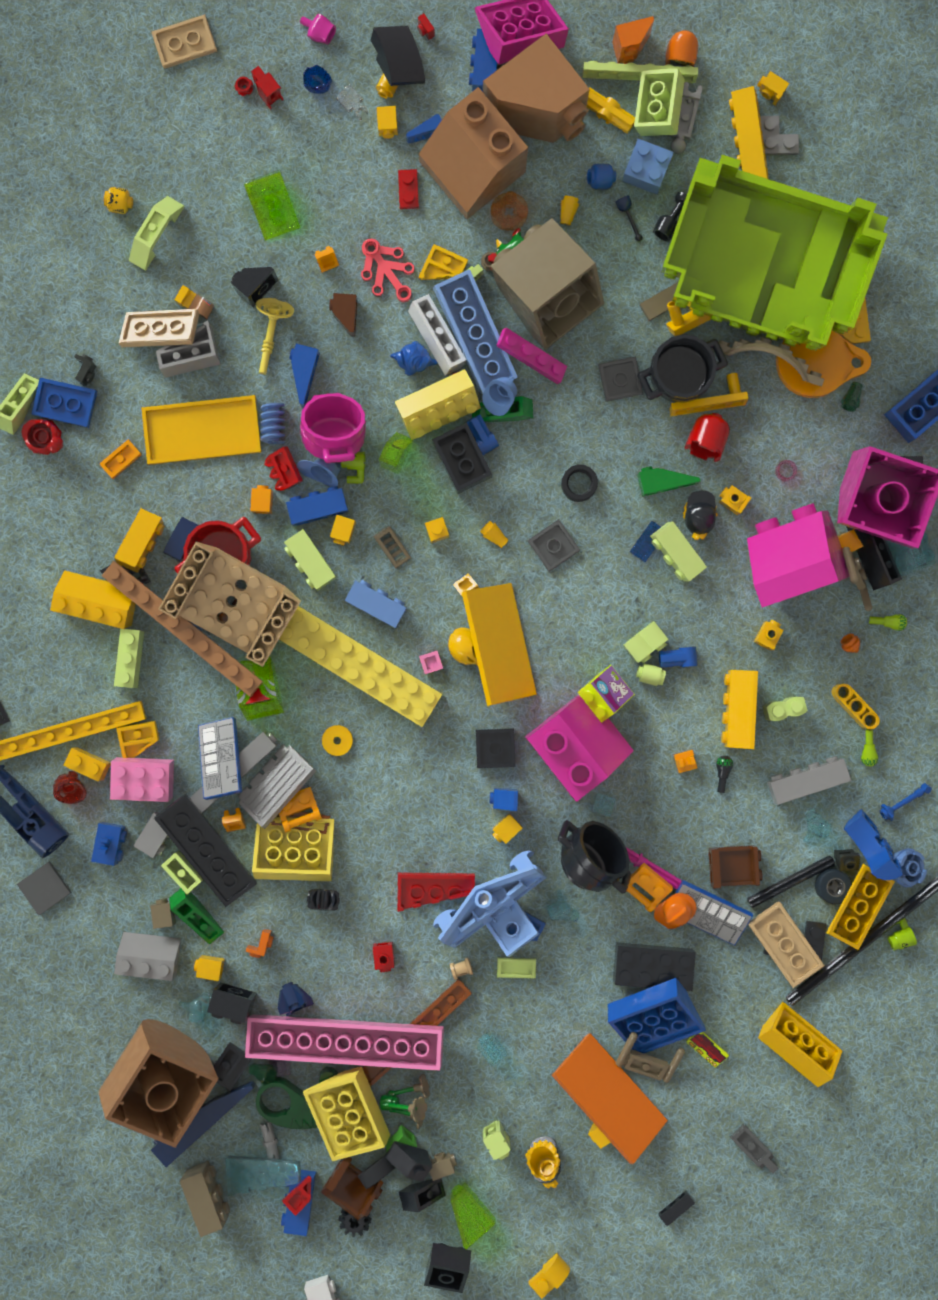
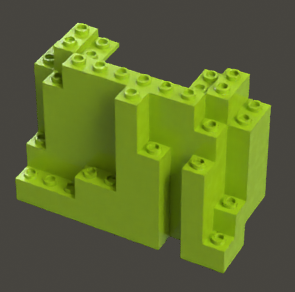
(772, 255)

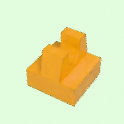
(326, 259)
(685, 761)
(233, 822)

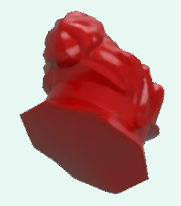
(42, 436)

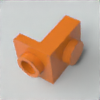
(265, 941)

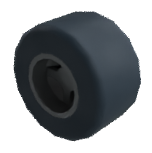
(837, 890)

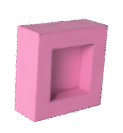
(431, 662)

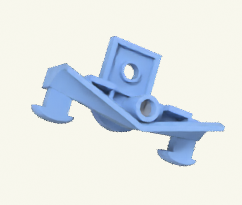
(496, 907)

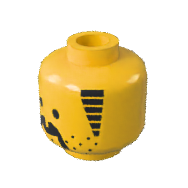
(118, 200)

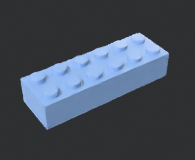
(473, 329)

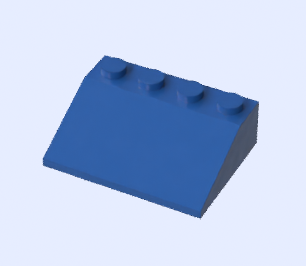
(656, 1015)

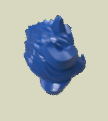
(413, 358)

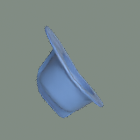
(499, 395)
(320, 471)

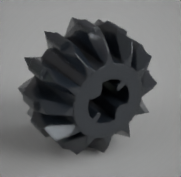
(323, 899)
(354, 1227)

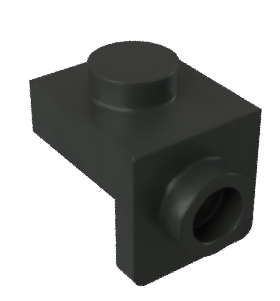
(86, 372)
(847, 860)

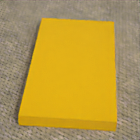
(201, 430)
(499, 643)

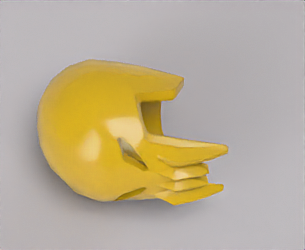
(462, 647)

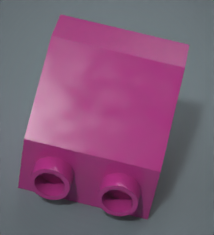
(887, 496)
(795, 555)
(579, 747)

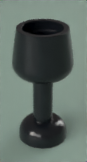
(666, 224)

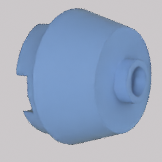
(912, 867)

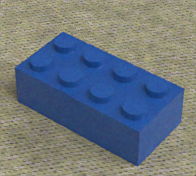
(916, 410)

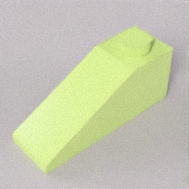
(17, 403)

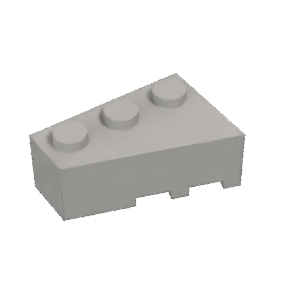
(187, 358)

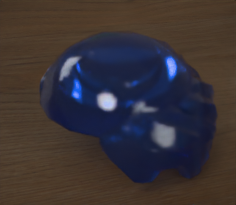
(316, 79)

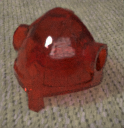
(71, 787)

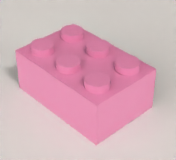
(142, 779)

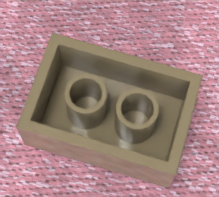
(205, 1198)

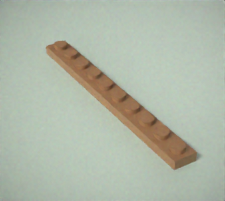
(183, 629)

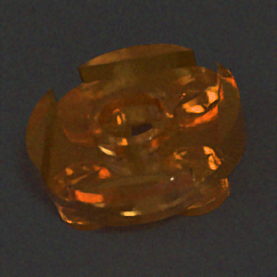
(498, 210)

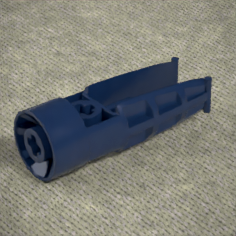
(30, 818)

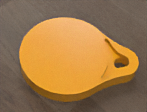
(830, 361)

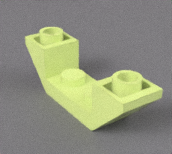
(152, 229)

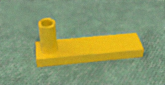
(682, 323)
(734, 399)

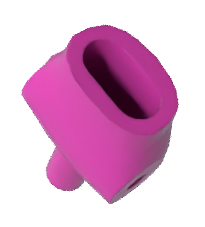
(320, 29)

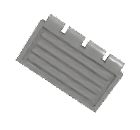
(277, 785)

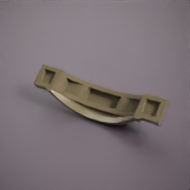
(782, 351)

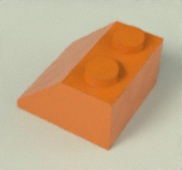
(631, 38)

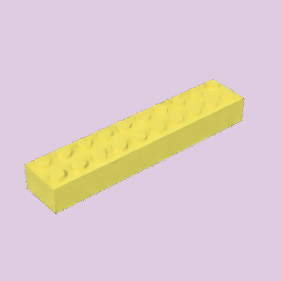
(360, 666)

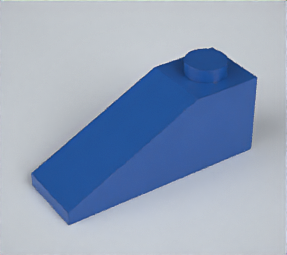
(304, 363)

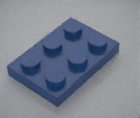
(64, 402)

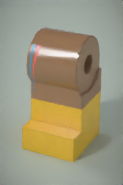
(190, 300)

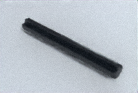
(790, 881)

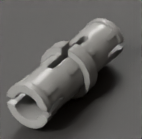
(270, 1141)

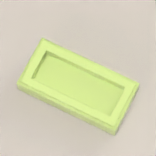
(516, 967)

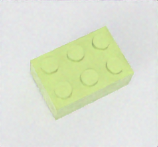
(659, 102)

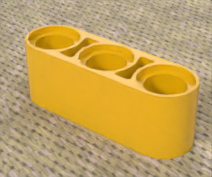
(863, 710)

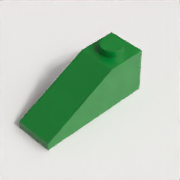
(520, 410)
(661, 480)
(195, 915)

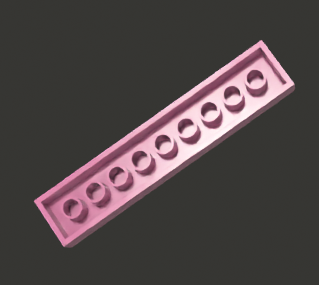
(344, 1042)

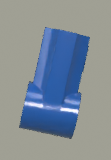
(484, 438)
(683, 657)

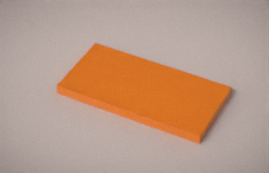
(610, 1098)

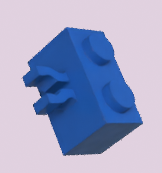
(108, 844)

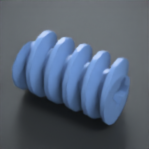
(271, 423)

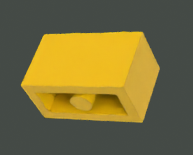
(87, 764)

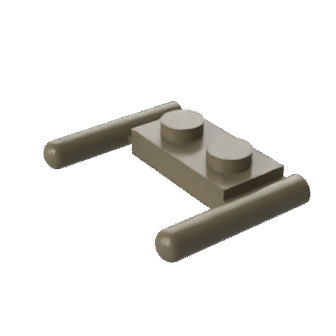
(857, 576)
(647, 1064)

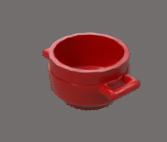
(224, 537)

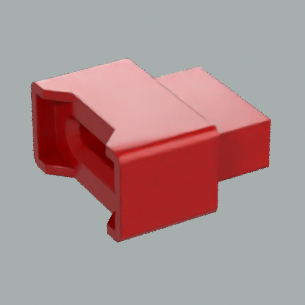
(267, 86)

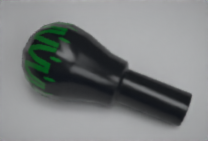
(724, 766)

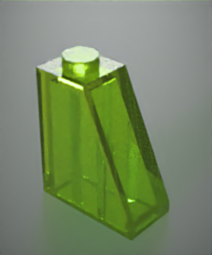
(395, 452)
(470, 1214)

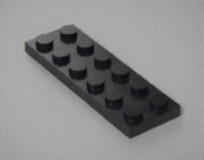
(205, 850)

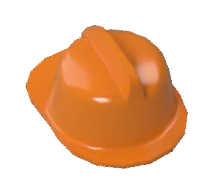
(675, 910)

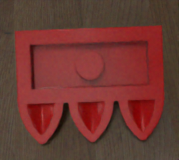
(284, 469)

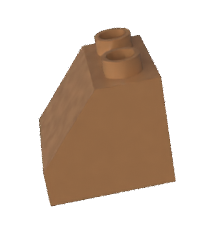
(539, 93)
(474, 153)

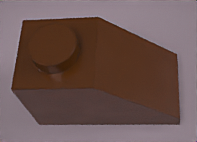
(345, 310)

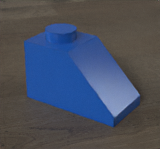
(504, 799)

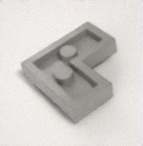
(777, 143)

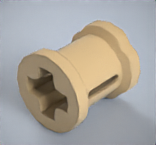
(461, 968)

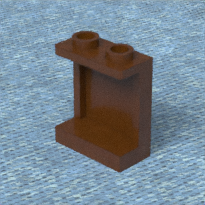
(734, 866)
(349, 1192)

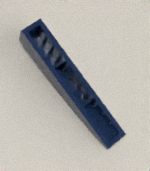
(204, 1119)

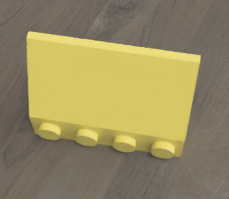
(295, 853)
(347, 1114)

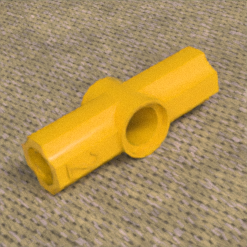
(610, 111)

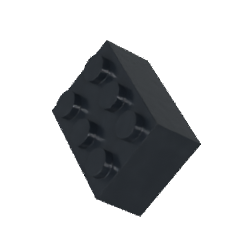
(462, 458)

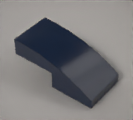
(178, 538)

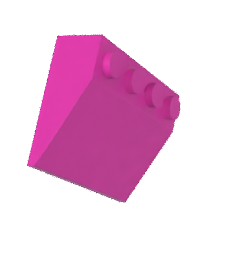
(517, 24)

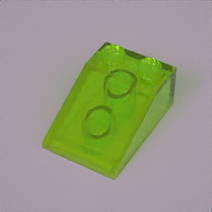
(272, 204)

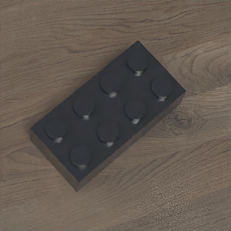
(651, 965)

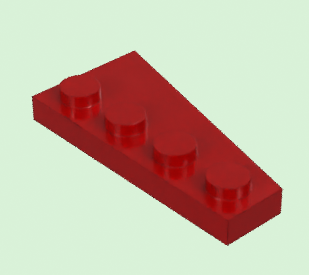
(428, 888)

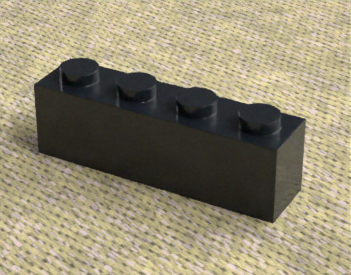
(877, 560)

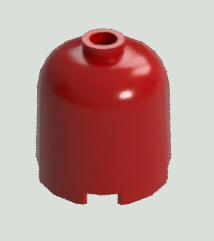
(708, 437)

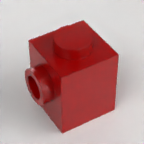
(383, 956)

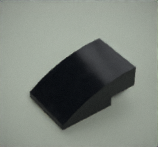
(398, 55)

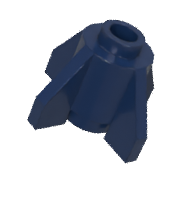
(293, 999)

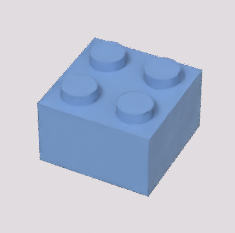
(647, 166)

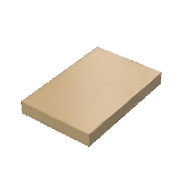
(184, 41)

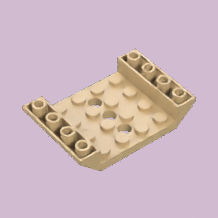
(202, 593)

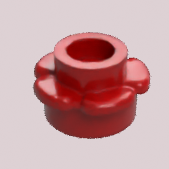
(240, 83)

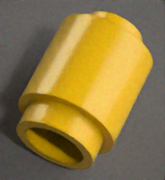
(384, 88)

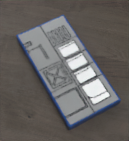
(219, 758)
(716, 914)

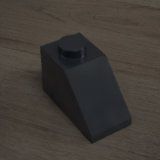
(409, 1160)
(421, 1195)

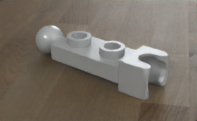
(687, 117)

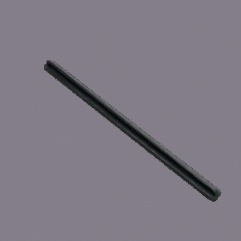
(872, 935)

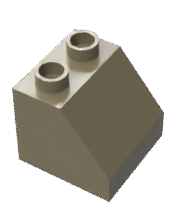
(548, 282)

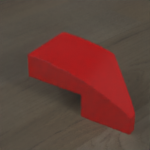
(299, 1196)

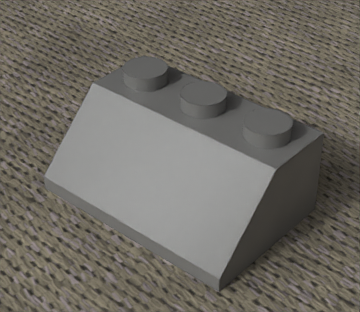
(148, 956)

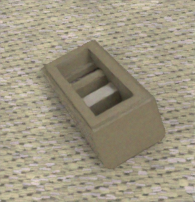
(382, 533)

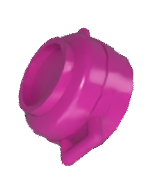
(333, 427)

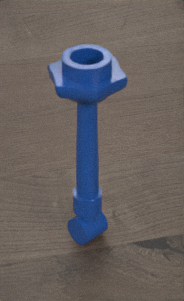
(888, 812)

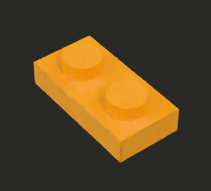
(120, 459)

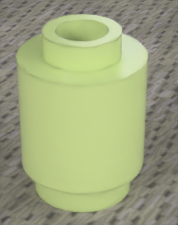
(651, 674)

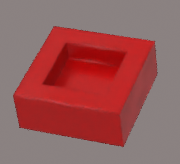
(425, 27)

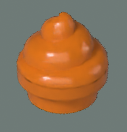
(850, 643)

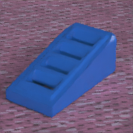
(424, 130)

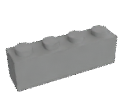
(808, 781)

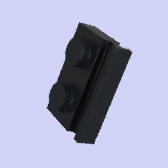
(230, 1066)

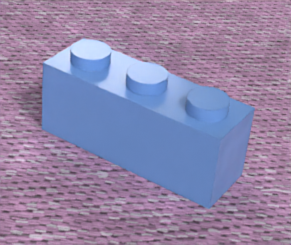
(376, 603)

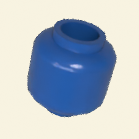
(601, 176)

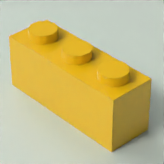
(139, 540)

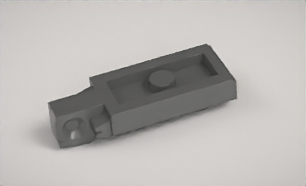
(754, 1148)

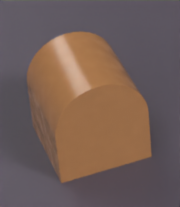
(158, 1083)

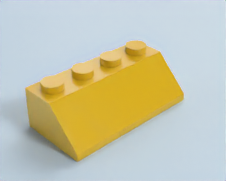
(92, 600)
(740, 709)
(859, 908)
(801, 1045)

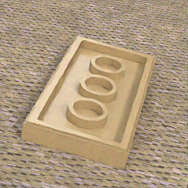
(159, 328)
(786, 944)

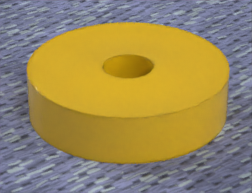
(329, 744)

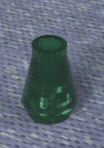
(851, 399)
(263, 1072)

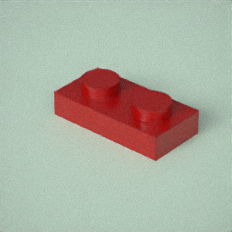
(408, 189)

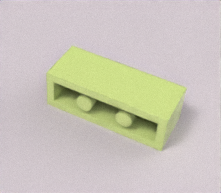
(677, 552)
(309, 560)
(129, 658)

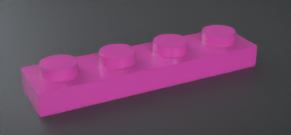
(531, 355)

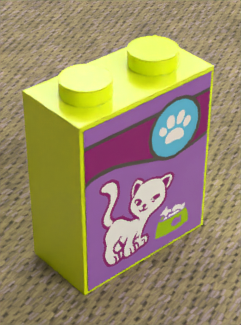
(606, 693)

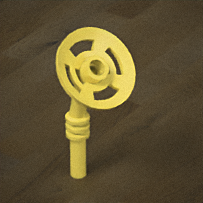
(274, 307)

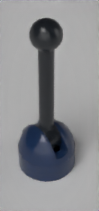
(624, 205)

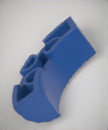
(875, 850)

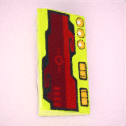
(708, 1048)

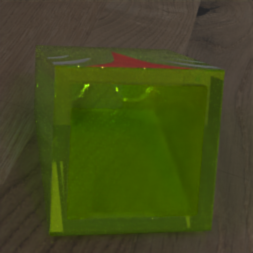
(267, 698)

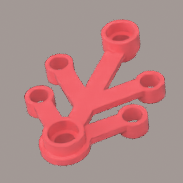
(385, 267)

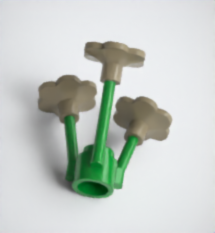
(416, 1110)

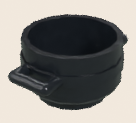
(682, 368)
(594, 857)

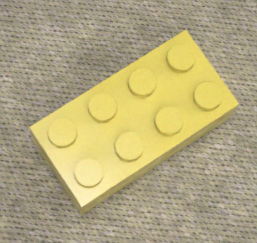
(438, 404)

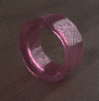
(792, 464)

